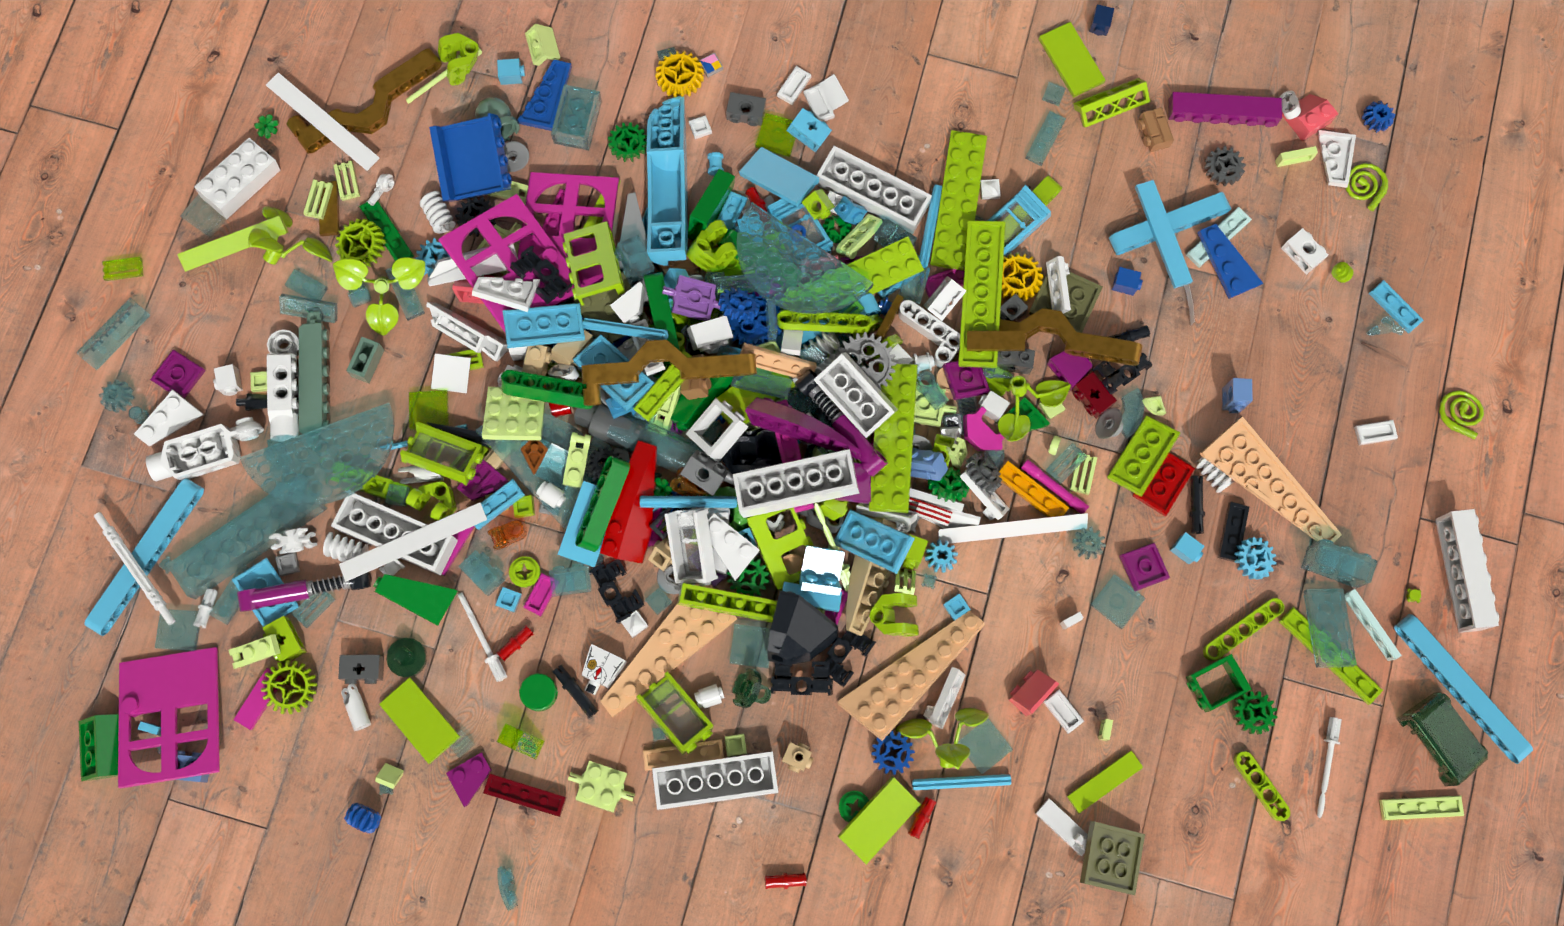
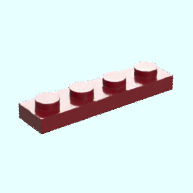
(524, 795)

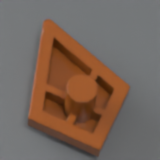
(534, 453)

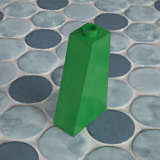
(711, 203)
(689, 411)
(418, 597)

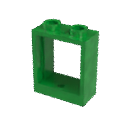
(1233, 672)

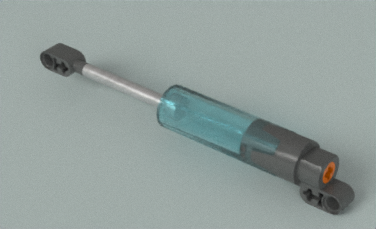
(672, 448)

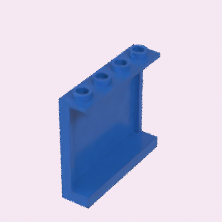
(470, 158)

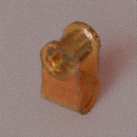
(686, 487)
(503, 535)

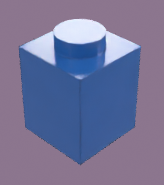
(1127, 281)

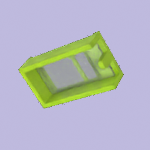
(443, 453)
(676, 714)

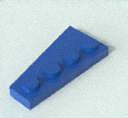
(544, 104)
(1228, 263)

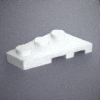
(1337, 156)
(514, 294)
(167, 418)
(731, 546)

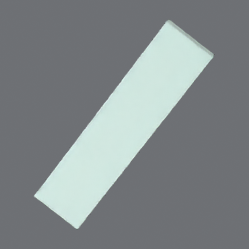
(1230, 227)
(1372, 625)

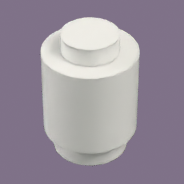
(551, 494)
(709, 696)

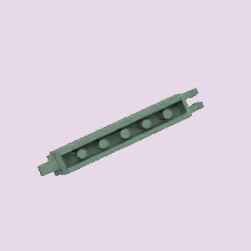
(313, 374)

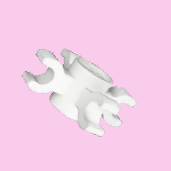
(293, 540)

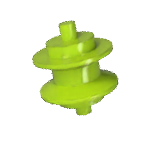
(1342, 272)

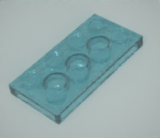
(1329, 628)

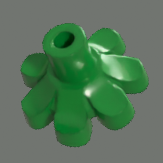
(266, 126)
(662, 487)

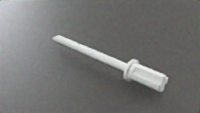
(492, 660)
(1332, 738)

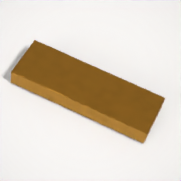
(330, 224)
(889, 318)
(995, 340)

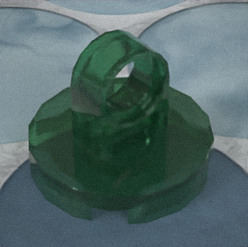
(406, 657)
(747, 689)

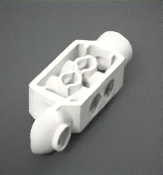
(282, 385)
(202, 451)

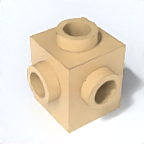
(661, 554)
(792, 751)

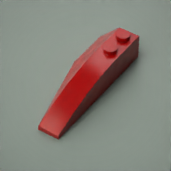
(628, 527)

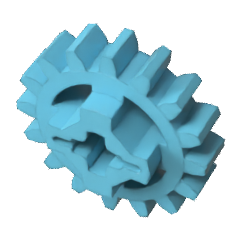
(431, 249)
(1255, 558)

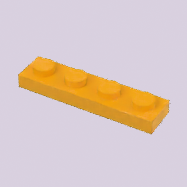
(1032, 491)

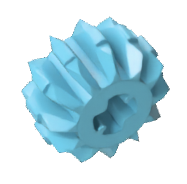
(941, 563)

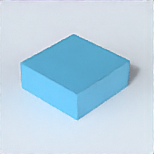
(508, 599)
(956, 607)
(150, 728)

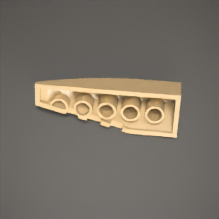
(864, 589)

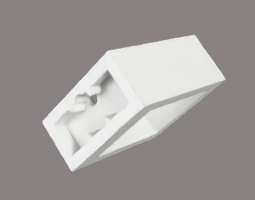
(944, 294)
(727, 439)

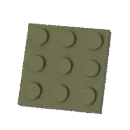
(1082, 299)
(599, 308)
(1112, 858)

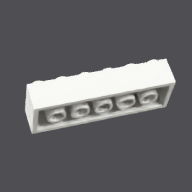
(874, 189)
(795, 483)
(380, 525)
(1467, 571)
(715, 780)

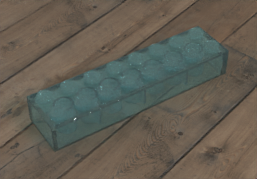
(238, 543)

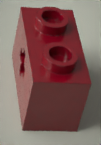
(1091, 386)

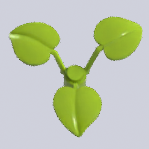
(274, 250)
(380, 316)
(1016, 426)
(949, 754)

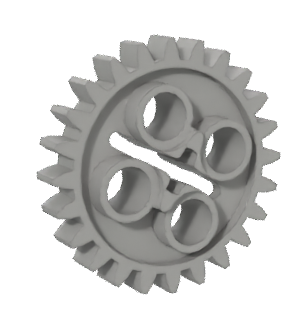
(856, 348)

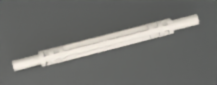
(134, 568)

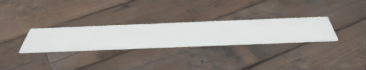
(322, 121)
(1014, 528)
(412, 542)

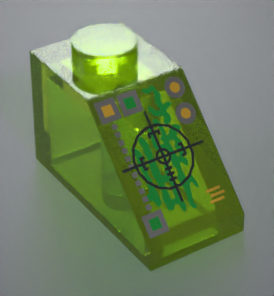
(520, 741)

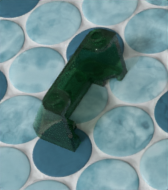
(1445, 738)

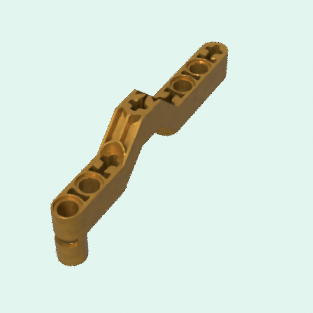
(377, 114)
(1077, 343)
(662, 351)

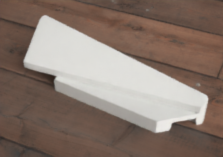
(447, 271)
(467, 332)
(957, 519)

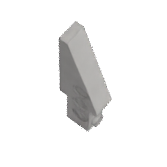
(632, 227)

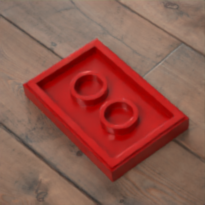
(1166, 484)

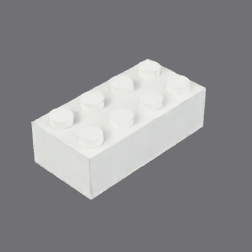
(237, 178)
(855, 394)

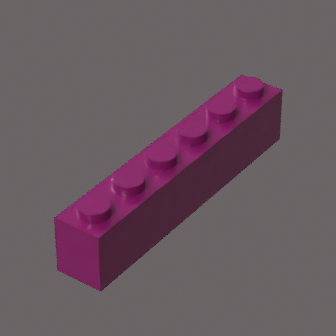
(1224, 109)

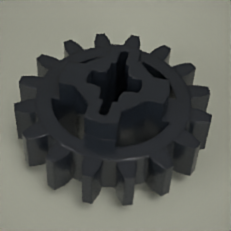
(471, 207)

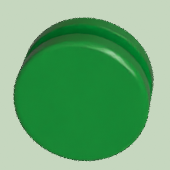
(538, 692)

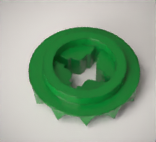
(833, 234)
(850, 798)

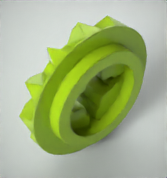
(517, 567)

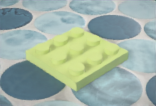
(512, 417)

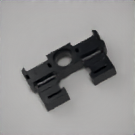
(529, 261)
(1118, 377)
(603, 578)
(849, 639)
(818, 683)

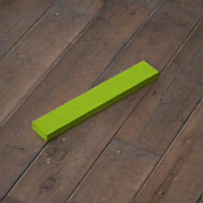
(229, 244)
(1351, 676)

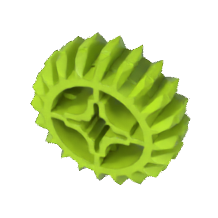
(366, 232)
(290, 678)

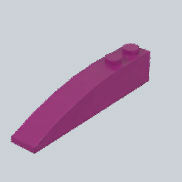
(797, 425)

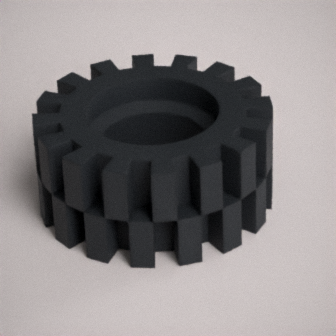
(598, 456)

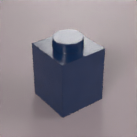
(1101, 20)

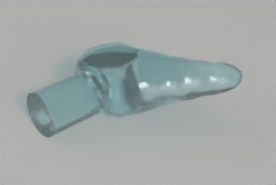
(1386, 326)
(997, 373)

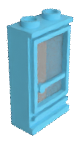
(792, 215)
(1022, 217)

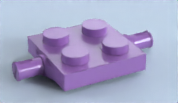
(693, 298)

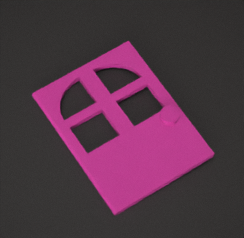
(540, 182)
(514, 208)
(164, 686)

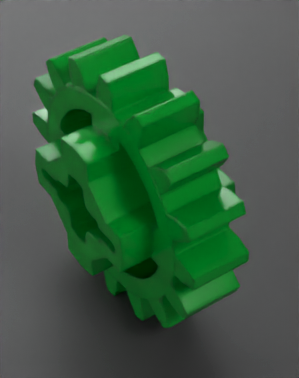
(620, 147)
(950, 486)
(752, 584)
(1249, 720)

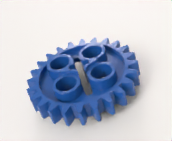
(757, 332)

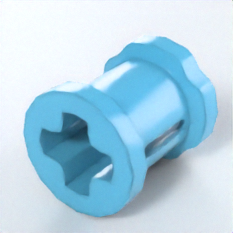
(715, 162)

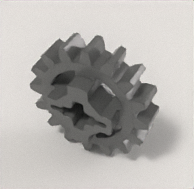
(1220, 158)
(983, 472)

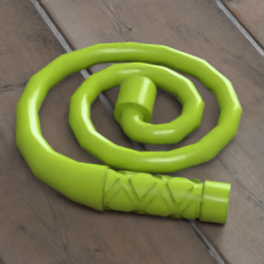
(1362, 181)
(1463, 408)

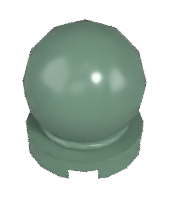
(498, 107)

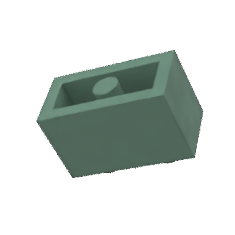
(365, 360)

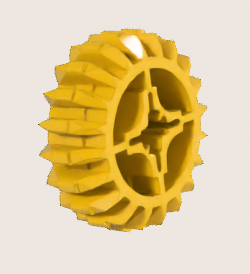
(672, 66)
(1030, 270)

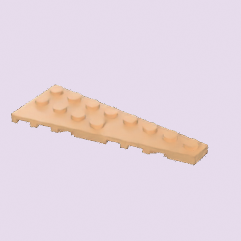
(672, 644)

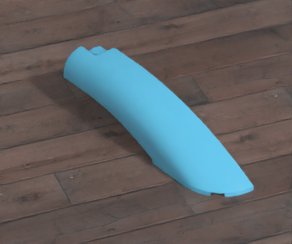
(667, 183)

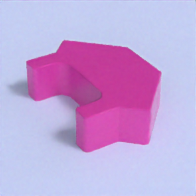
(979, 434)

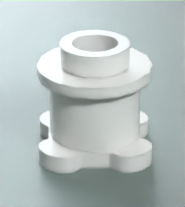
(924, 362)

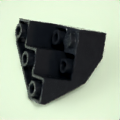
(752, 451)
(798, 631)

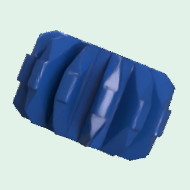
(1378, 116)
(362, 818)

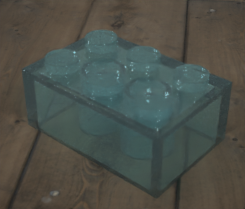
(576, 117)
(1339, 563)

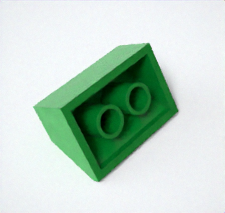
(99, 747)

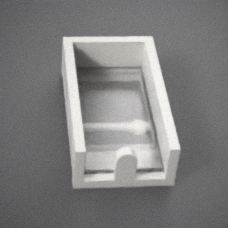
(691, 546)

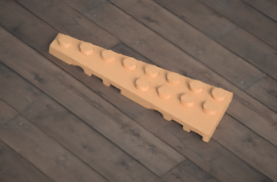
(1255, 467)
(896, 689)

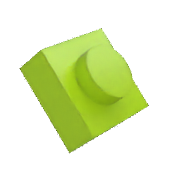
(524, 507)

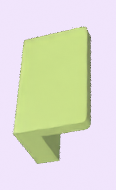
(542, 44)

